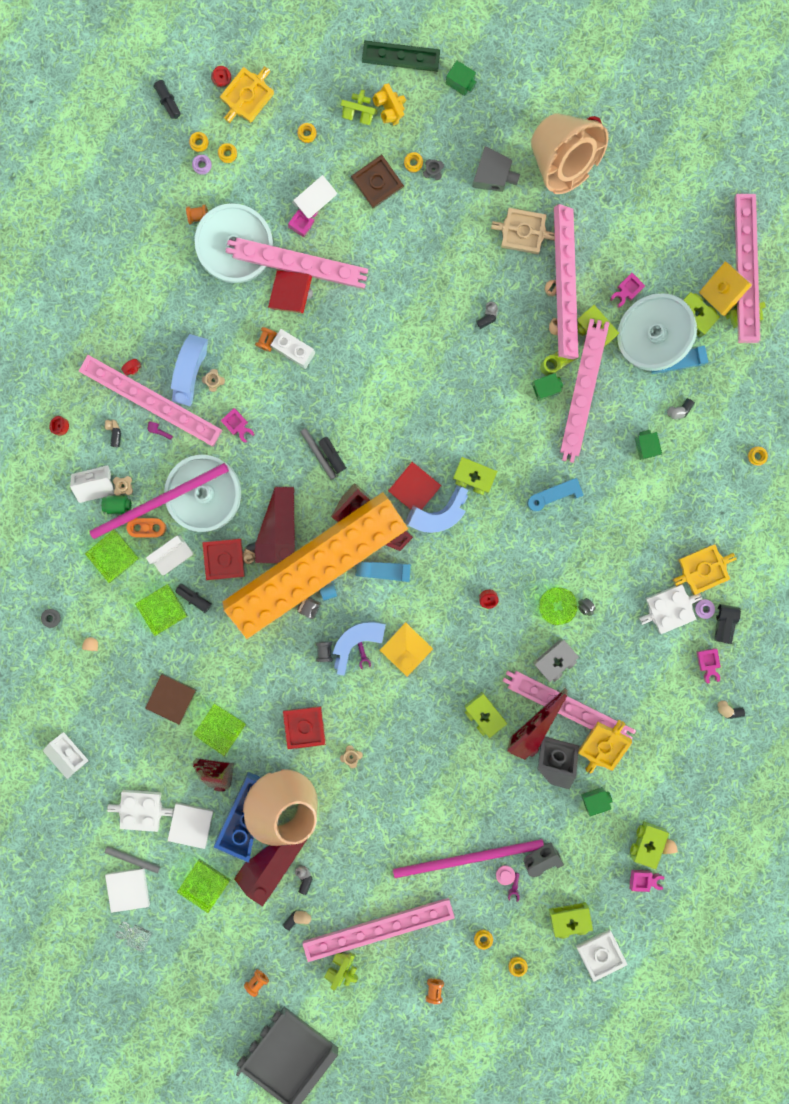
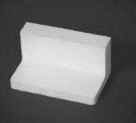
(315, 197)
(92, 484)
(170, 555)
(65, 755)

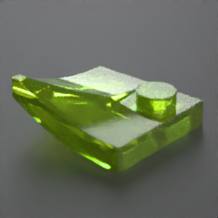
(219, 729)

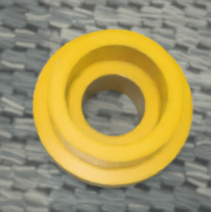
(307, 127)
(198, 136)
(227, 147)
(413, 156)
(763, 456)
(483, 945)
(518, 972)

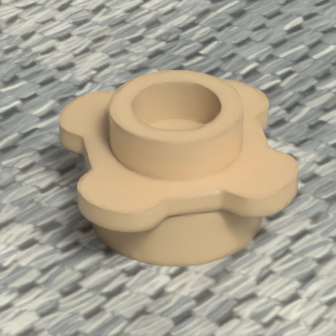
(213, 374)
(128, 486)
(346, 756)

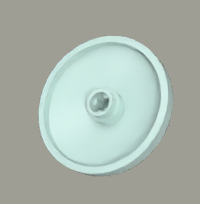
(225, 224)
(657, 332)
(209, 504)

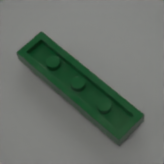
(401, 56)

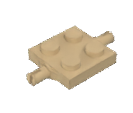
(523, 231)

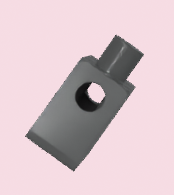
(494, 171)

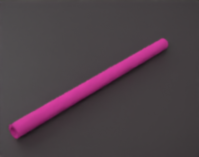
(159, 500)
(467, 858)

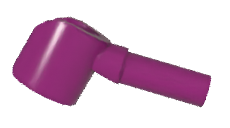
(153, 428)
(363, 655)
(513, 890)

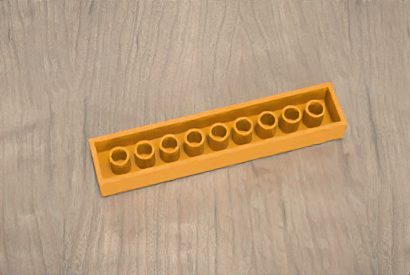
(314, 565)

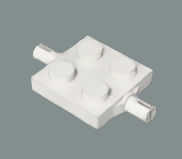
(670, 608)
(140, 810)

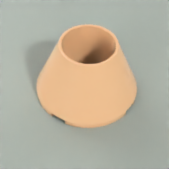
(567, 150)
(270, 797)

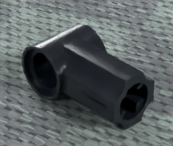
(727, 620)

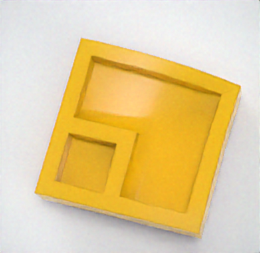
(406, 649)

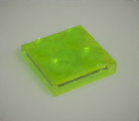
(112, 556)
(161, 609)
(203, 886)

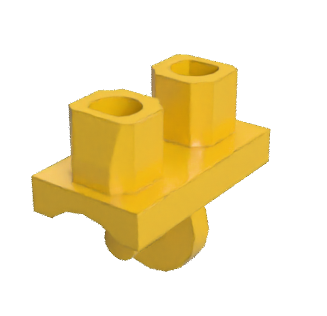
(392, 103)

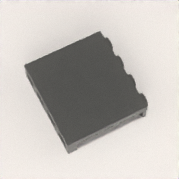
(288, 1058)

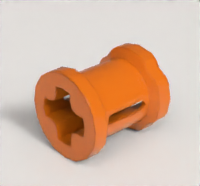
(196, 214)
(266, 332)
(250, 986)
(434, 991)

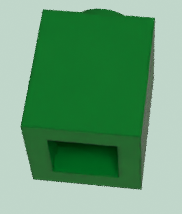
(461, 78)
(547, 386)
(648, 444)
(597, 801)

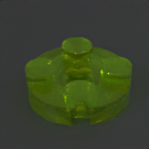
(560, 616)

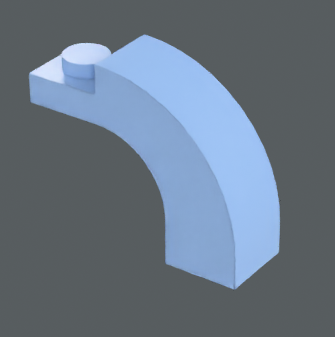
(186, 369)
(442, 519)
(358, 633)

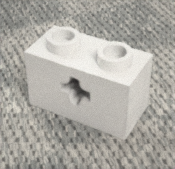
(293, 348)

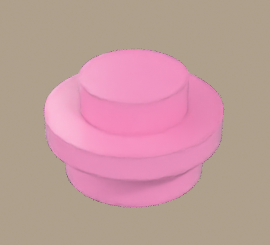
(505, 875)

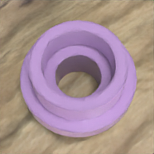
(197, 160)
(699, 609)

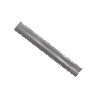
(318, 454)
(132, 859)

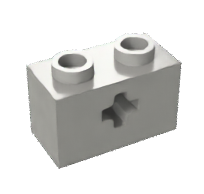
(558, 650)

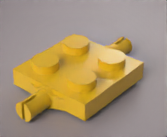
(247, 95)
(704, 569)
(605, 746)

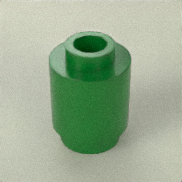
(116, 504)

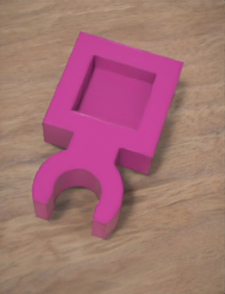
(300, 223)
(629, 288)
(235, 423)
(708, 662)
(643, 880)

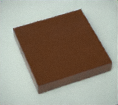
(377, 181)
(170, 699)

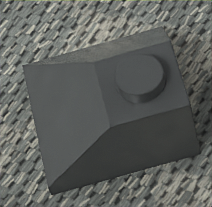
(558, 762)

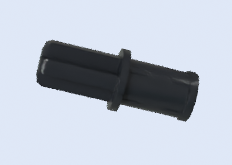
(167, 99)
(332, 455)
(193, 598)

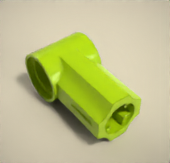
(559, 363)

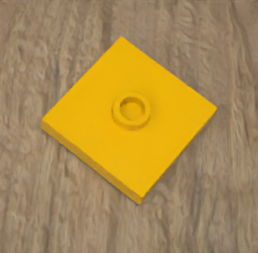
(725, 288)

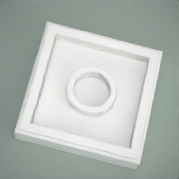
(190, 825)
(127, 890)
(601, 955)

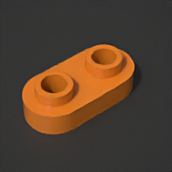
(147, 527)

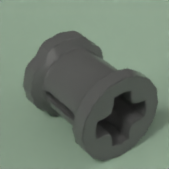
(324, 652)

